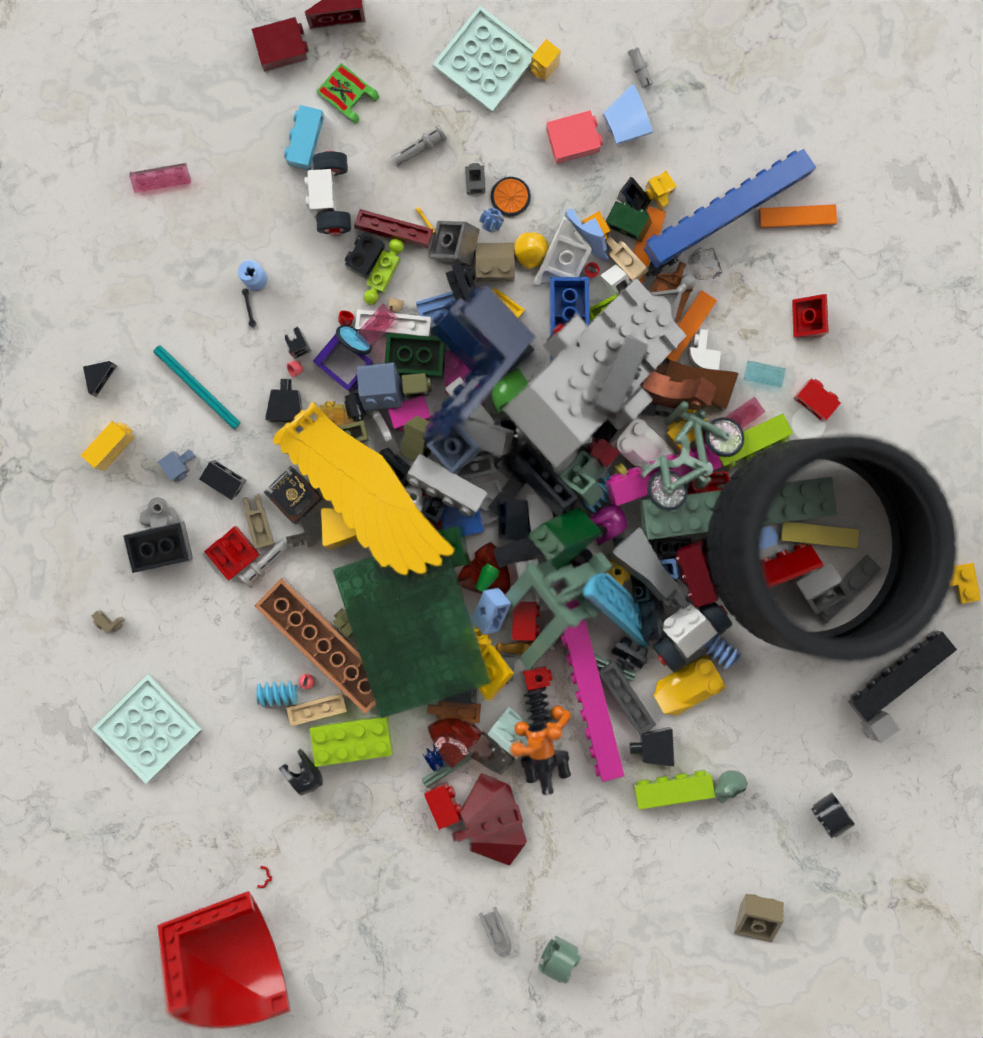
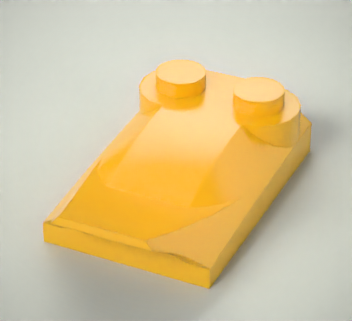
(688, 686)

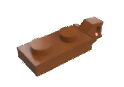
(467, 712)

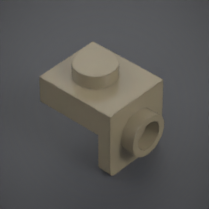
(103, 622)

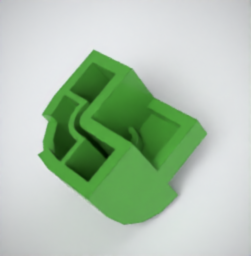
(507, 388)

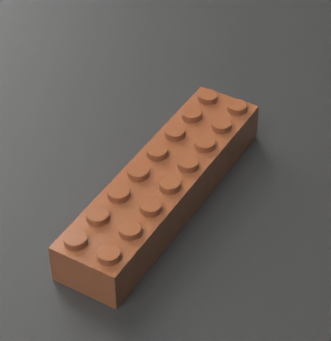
(318, 641)

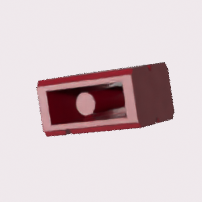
(603, 452)

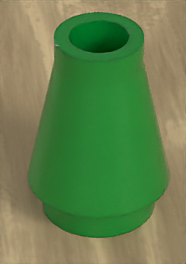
(487, 577)

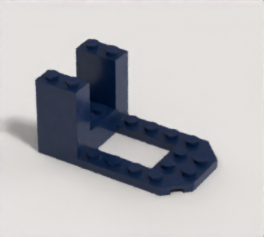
(487, 342)

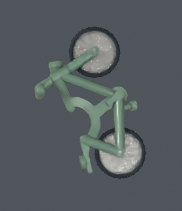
(723, 437)

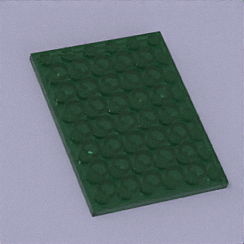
(411, 633)

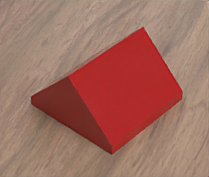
(810, 316)

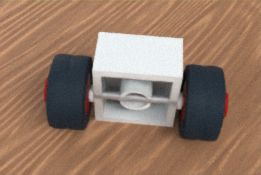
(322, 193)
(689, 631)

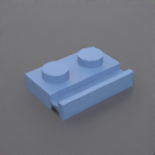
(433, 306)

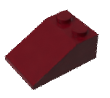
(335, 12)

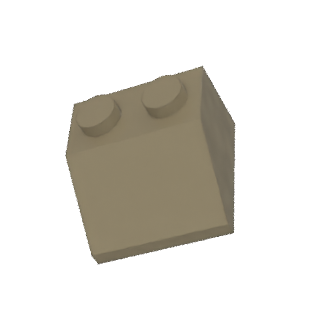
(495, 262)
(759, 917)

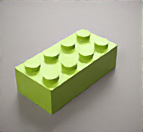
(351, 740)

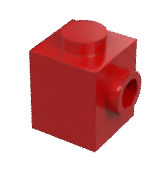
(537, 677)

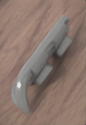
(498, 935)

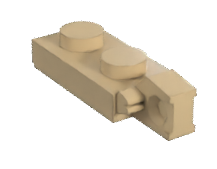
(626, 259)

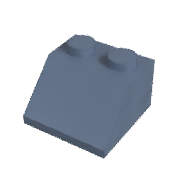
(379, 386)

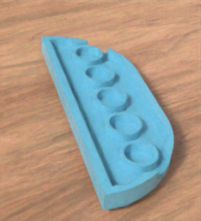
(616, 604)

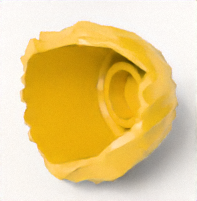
(530, 249)

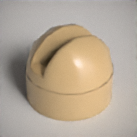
(395, 305)

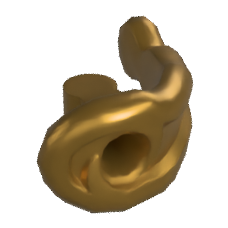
(514, 648)

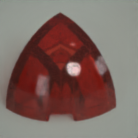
(470, 573)
(453, 738)

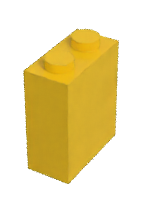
(108, 445)

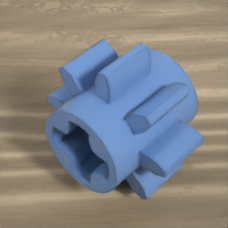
(491, 220)

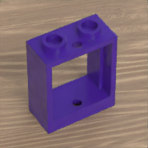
(326, 353)

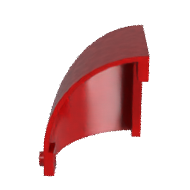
(222, 966)

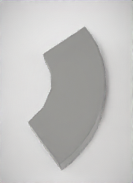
(386, 430)

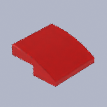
(232, 553)

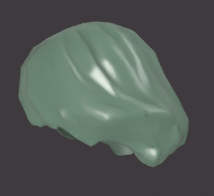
(730, 785)

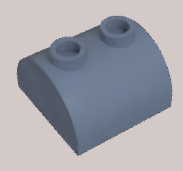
(455, 449)

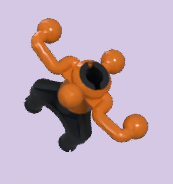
(540, 754)

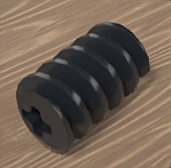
(538, 706)

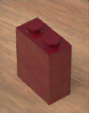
(280, 43)

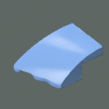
(627, 117)
(592, 233)

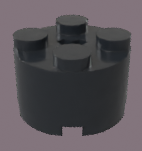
(833, 814)

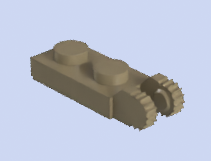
(258, 524)

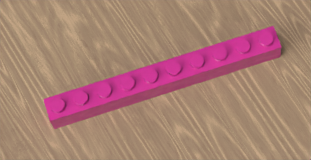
(592, 698)

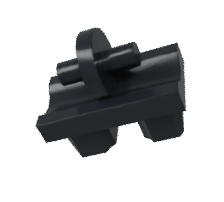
(629, 657)

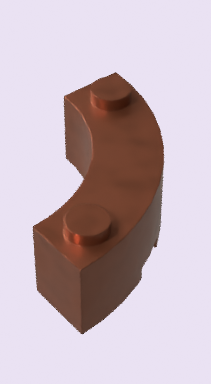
(671, 394)

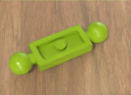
(383, 271)

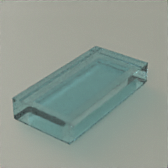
(764, 373)

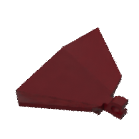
(492, 821)

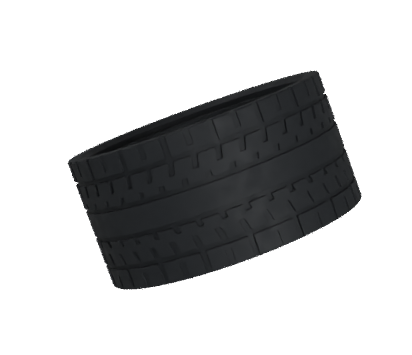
(920, 557)

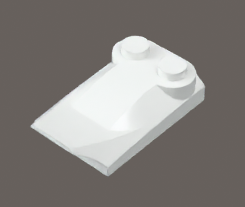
(639, 443)

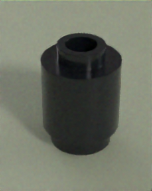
(354, 407)

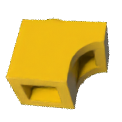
(659, 188)

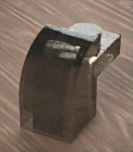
(313, 532)

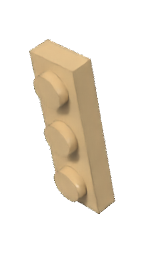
(316, 709)

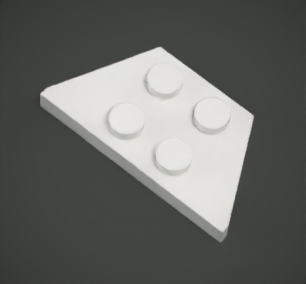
(565, 255)

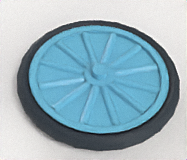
(353, 340)

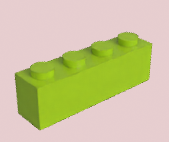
(760, 438)
(673, 790)

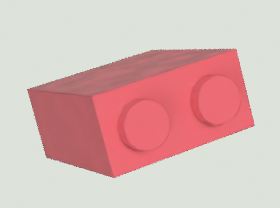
(574, 136)

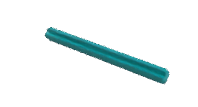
(197, 387)

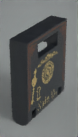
(290, 492)

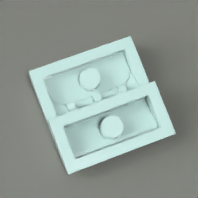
(504, 732)

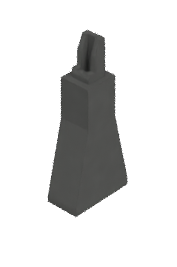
(640, 560)

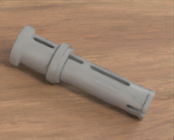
(426, 141)
(257, 569)

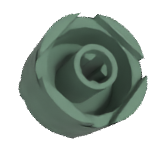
(559, 960)

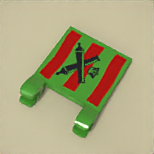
(344, 90)

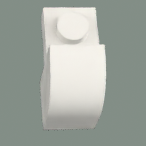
(702, 357)

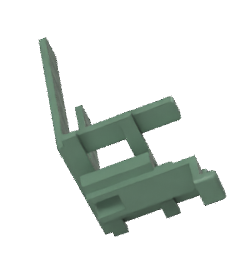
(543, 579)

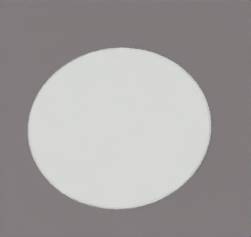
(807, 425)

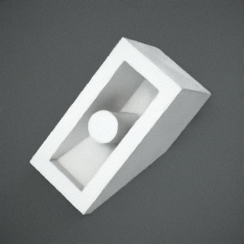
(615, 280)

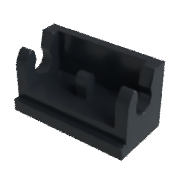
(299, 345)
(222, 479)

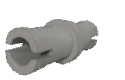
(640, 67)

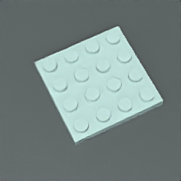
(485, 59)
(147, 728)

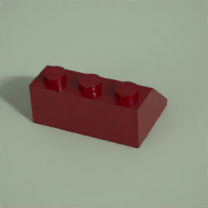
(697, 573)

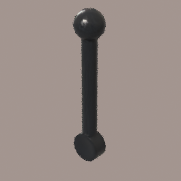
(252, 323)

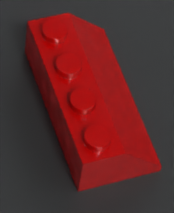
(790, 564)

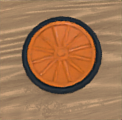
(510, 196)

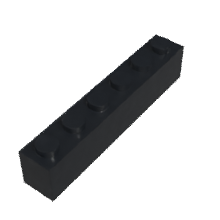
(902, 675)

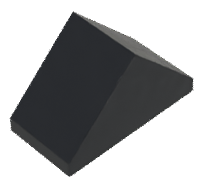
(634, 195)
(97, 376)

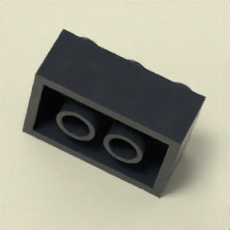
(158, 547)

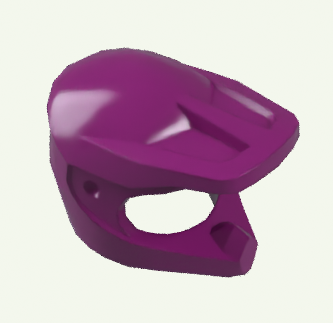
(613, 519)

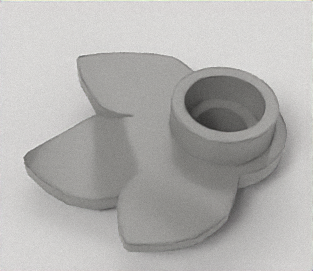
(158, 517)

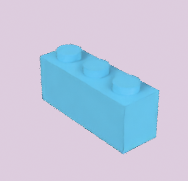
(304, 137)

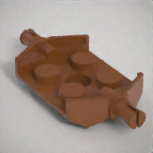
(670, 282)

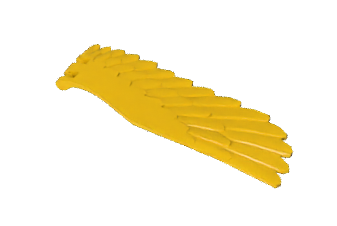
(363, 491)

